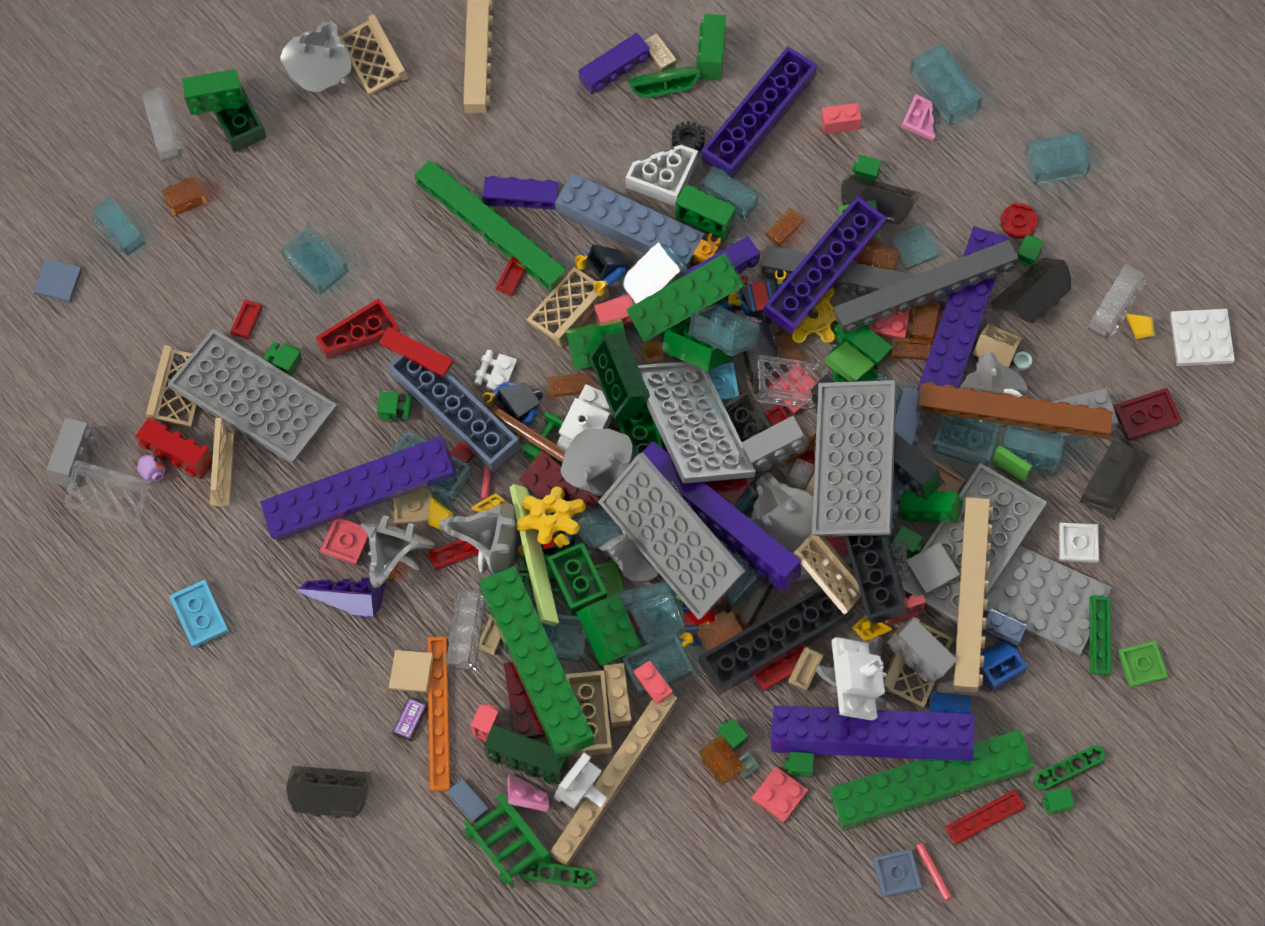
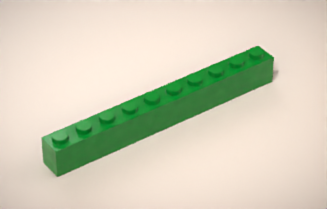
(490, 225)

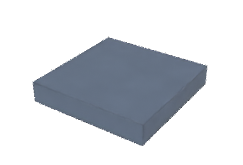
(57, 280)
(896, 873)

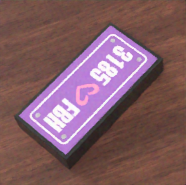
(409, 719)

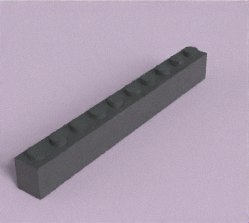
(857, 278)
(925, 287)

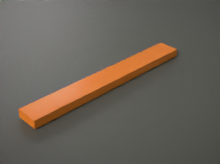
(439, 716)

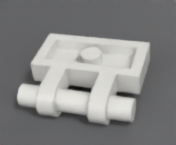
(501, 373)

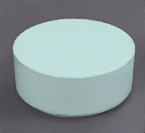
(1022, 361)

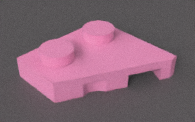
(920, 118)
(526, 795)

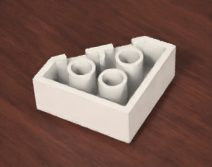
(663, 174)

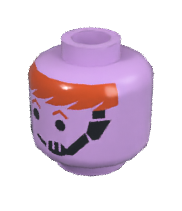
(151, 468)

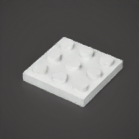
(1202, 337)

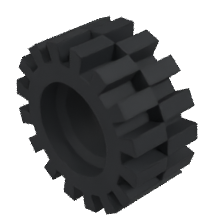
(691, 130)

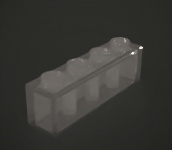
(161, 124)
(1116, 301)
(466, 630)

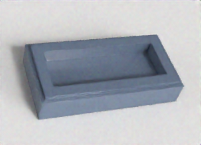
(467, 800)

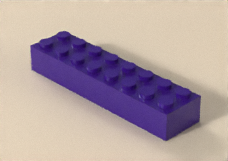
(759, 112)
(824, 265)

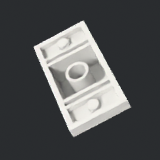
(585, 413)
(857, 678)
(580, 784)

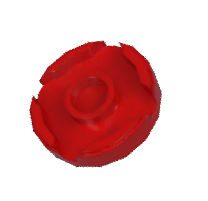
(1019, 221)

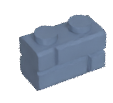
(1004, 628)

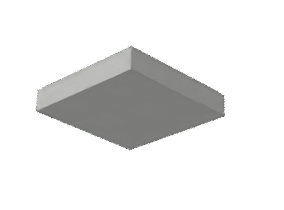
(933, 568)

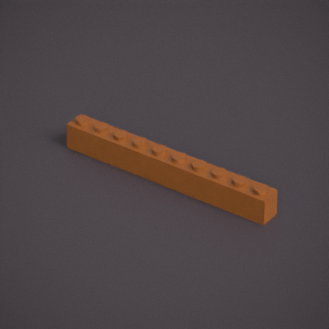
(1014, 410)

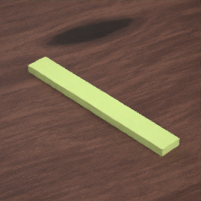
(535, 561)

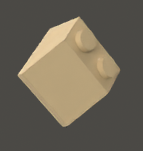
(1000, 342)

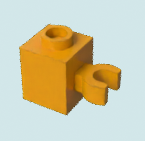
(705, 249)

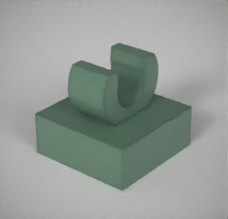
(749, 763)

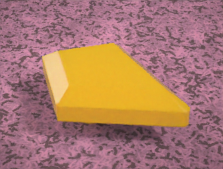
(1141, 326)
(488, 503)
(437, 513)
(867, 630)

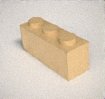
(617, 695)

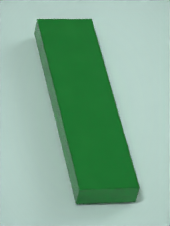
(1100, 635)

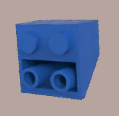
(1001, 665)
(949, 703)

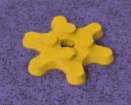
(818, 326)
(550, 524)

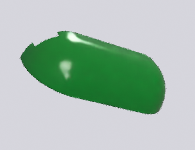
(664, 82)

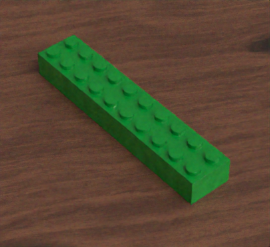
(536, 663)
(929, 781)

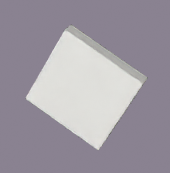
(1078, 542)

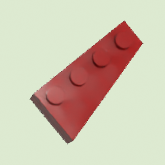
(357, 330)
(175, 448)

